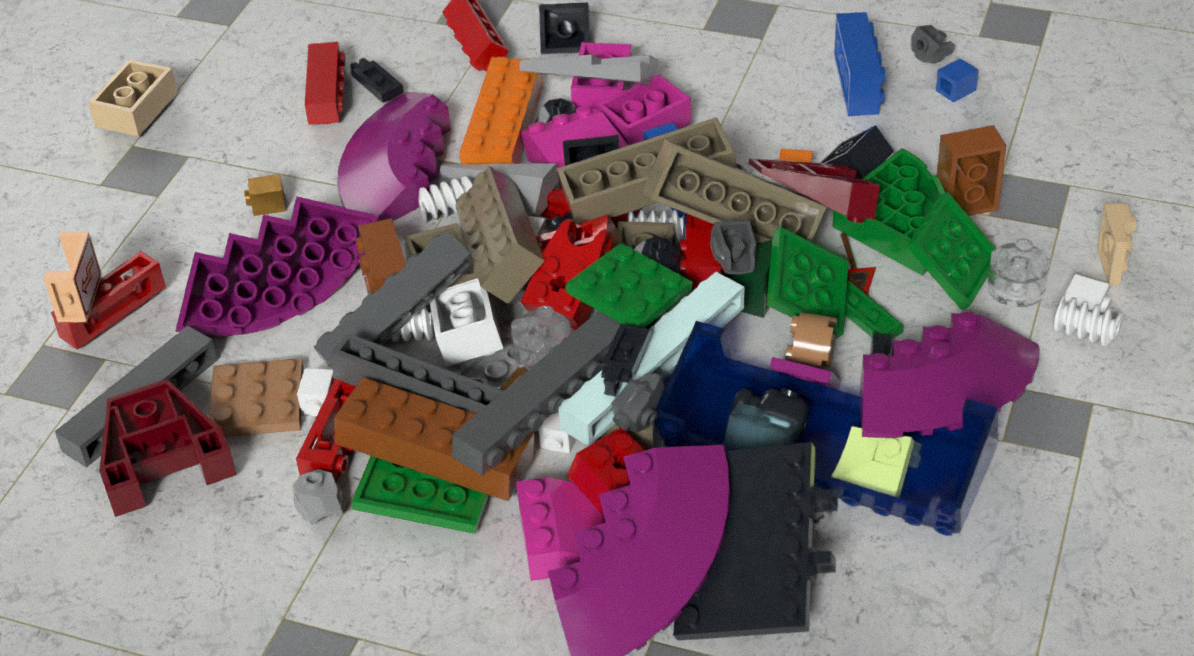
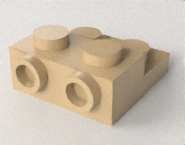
(1115, 240)

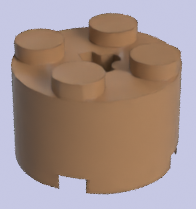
(812, 340)

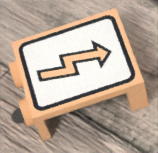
(74, 290)

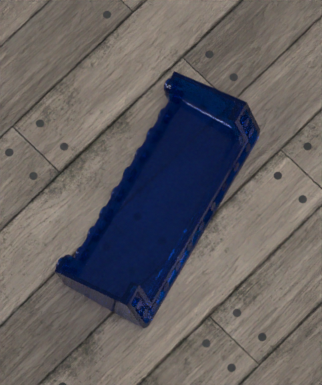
(934, 494)

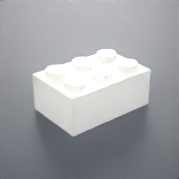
(465, 323)

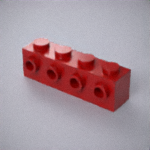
(474, 32)
(324, 83)

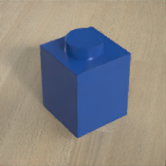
(956, 80)

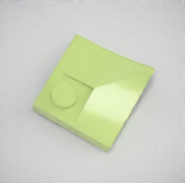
(875, 462)

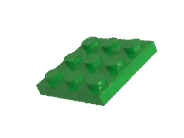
(953, 250)
(806, 279)
(629, 287)

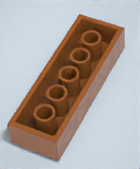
(419, 437)

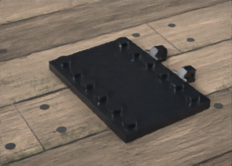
(767, 551)

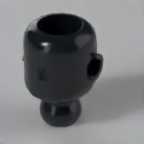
(778, 402)

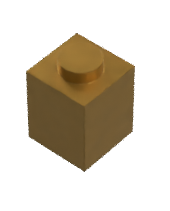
(265, 195)

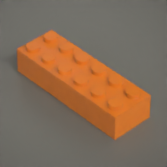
(501, 112)

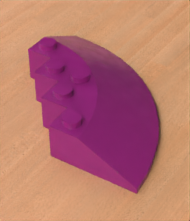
(393, 156)
(281, 271)
(930, 379)
(648, 552)

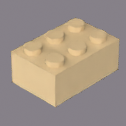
(133, 97)

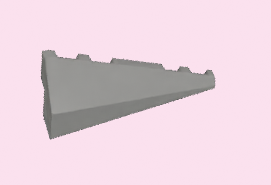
(628, 70)
(532, 180)

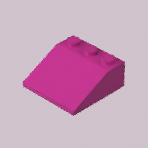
(545, 140)
(549, 517)

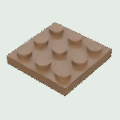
(256, 397)

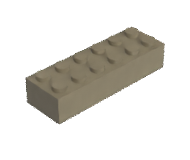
(615, 180)
(723, 192)
(498, 234)

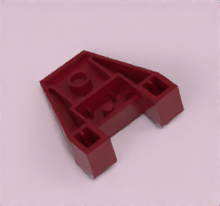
(826, 184)
(155, 435)

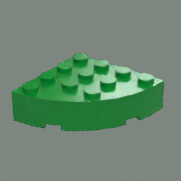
(902, 204)

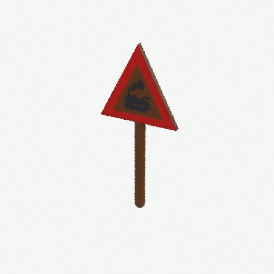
(859, 277)

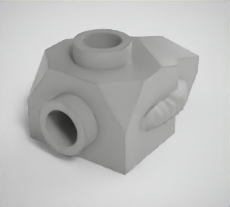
(317, 495)

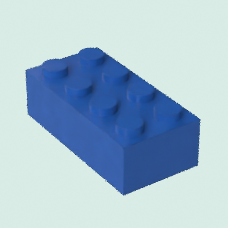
(858, 64)

